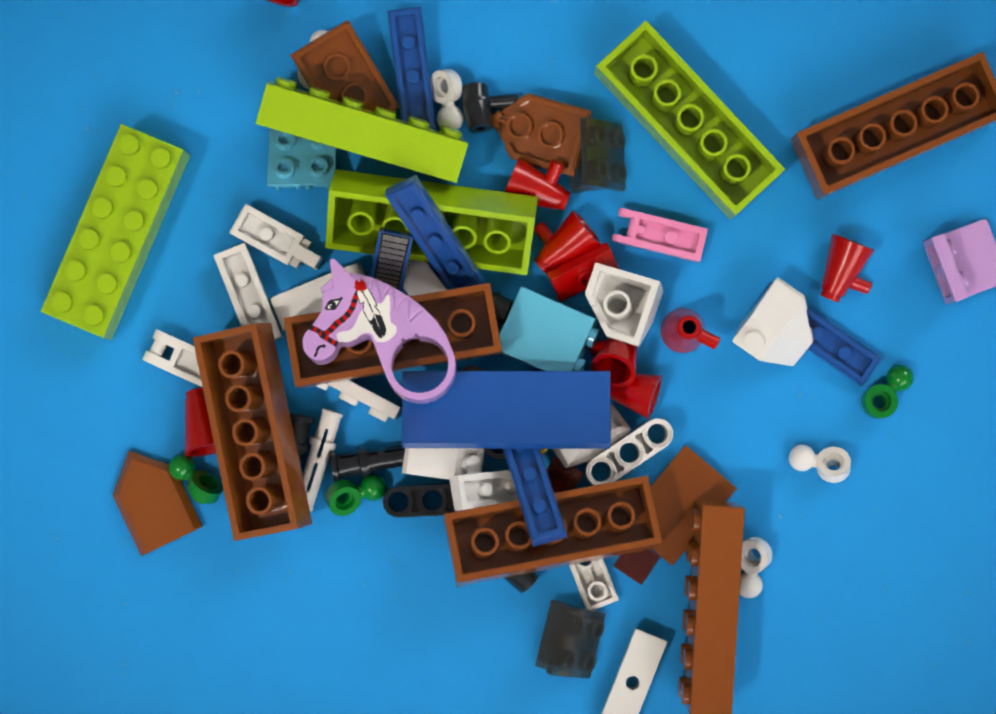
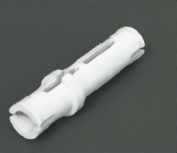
(329, 420)

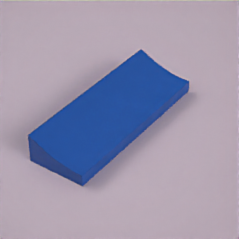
(509, 410)

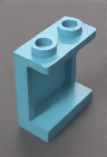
(547, 333)

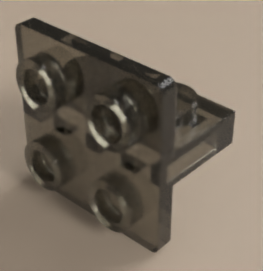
(601, 157)
(570, 640)

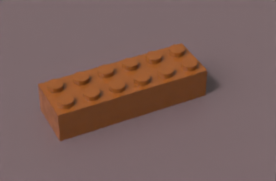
(897, 126)
(462, 313)
(252, 431)
(598, 522)
(713, 607)

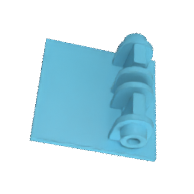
(299, 162)

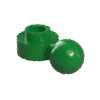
(898, 379)
(201, 485)
(370, 488)

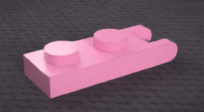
(662, 235)

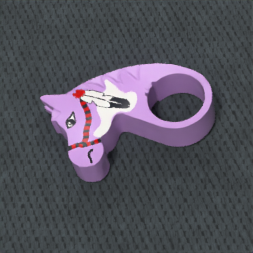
(368, 309)

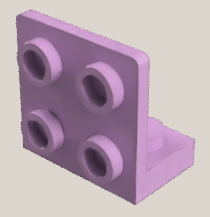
(963, 261)

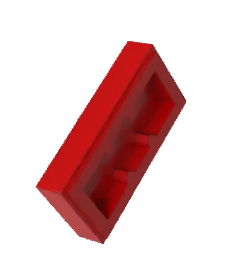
(575, 275)

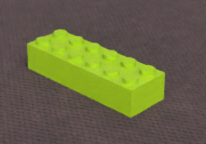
(688, 120)
(362, 131)
(489, 224)
(115, 232)

